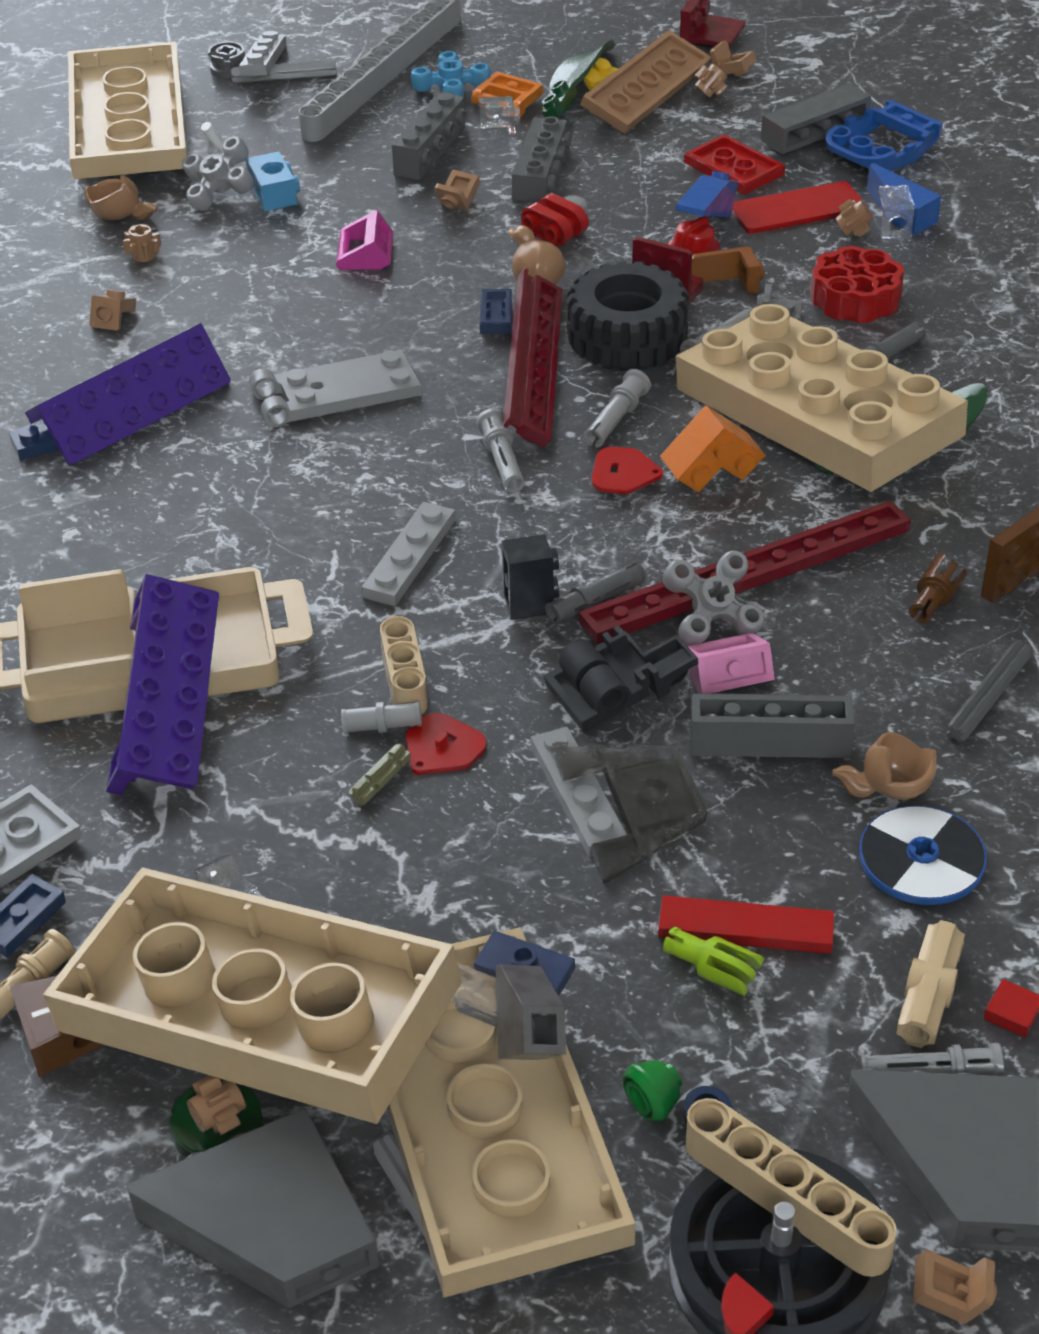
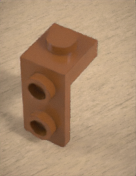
(730, 264)

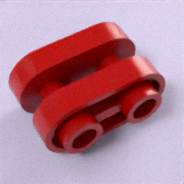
(555, 219)

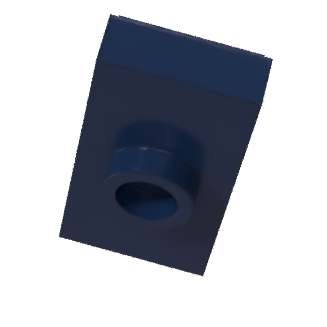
(496, 311)
(513, 951)

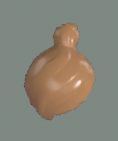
(117, 200)
(536, 256)
(891, 768)

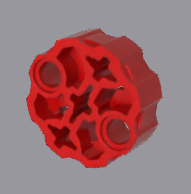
(856, 284)

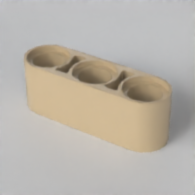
(403, 662)

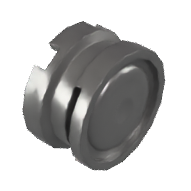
(224, 57)

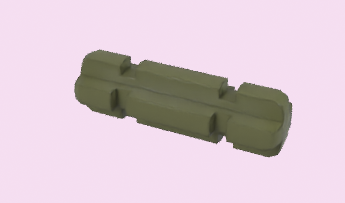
(379, 774)

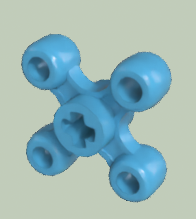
(450, 75)

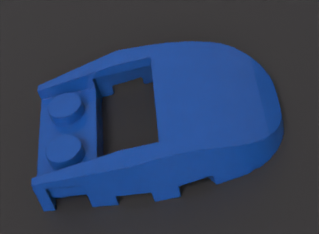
(853, 144)

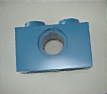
(273, 181)

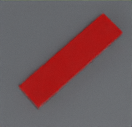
(749, 923)

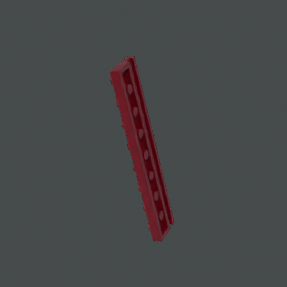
(533, 359)

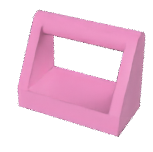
(731, 663)

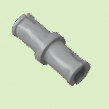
(381, 717)

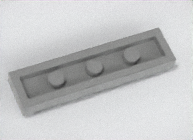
(263, 54)
(408, 554)
(579, 797)

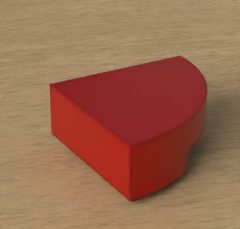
(743, 1307)

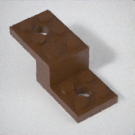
(1012, 557)

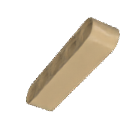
(812, 1190)

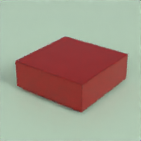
(1013, 1008)

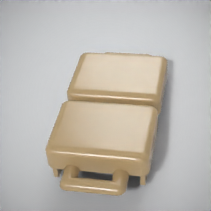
(81, 642)

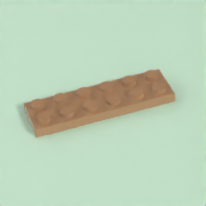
(645, 81)

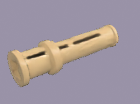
(35, 966)

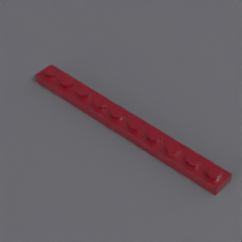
(764, 565)

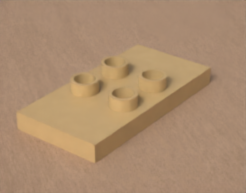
(125, 110)
(503, 1156)

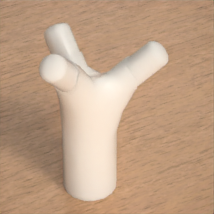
(215, 140)

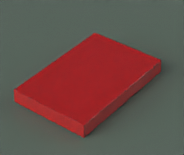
(743, 163)

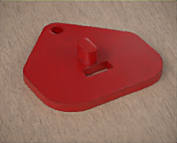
(633, 470)
(436, 753)

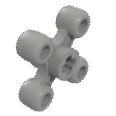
(217, 173)
(713, 597)

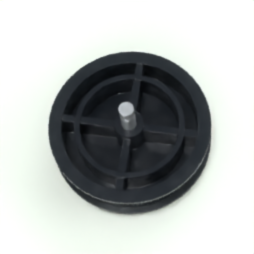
(728, 1233)

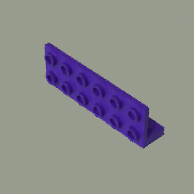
(132, 394)
(166, 685)

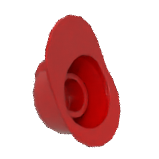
(695, 236)

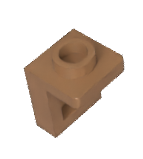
(736, 64)
(458, 190)
(108, 308)
(952, 1287)

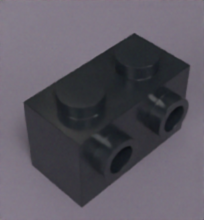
(529, 575)

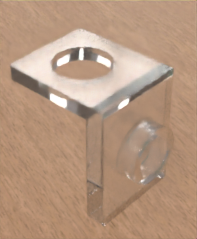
(896, 203)

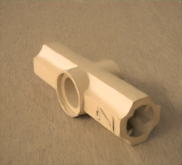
(930, 984)

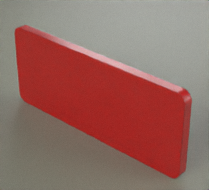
(793, 207)

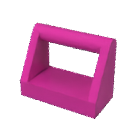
(377, 246)

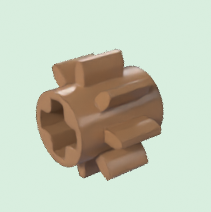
(710, 80)
(854, 217)
(141, 243)
(216, 1104)

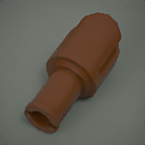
(936, 588)

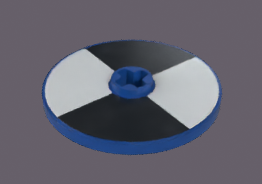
(945, 872)

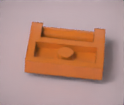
(500, 84)

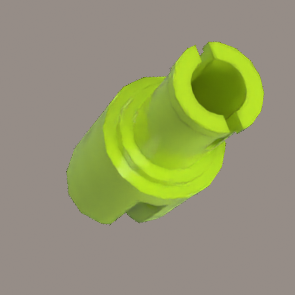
(715, 959)

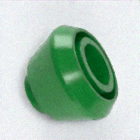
(652, 1088)

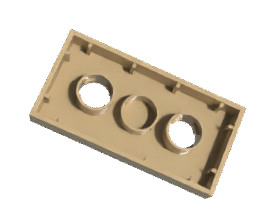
(822, 396)
(257, 992)

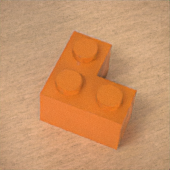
(708, 446)

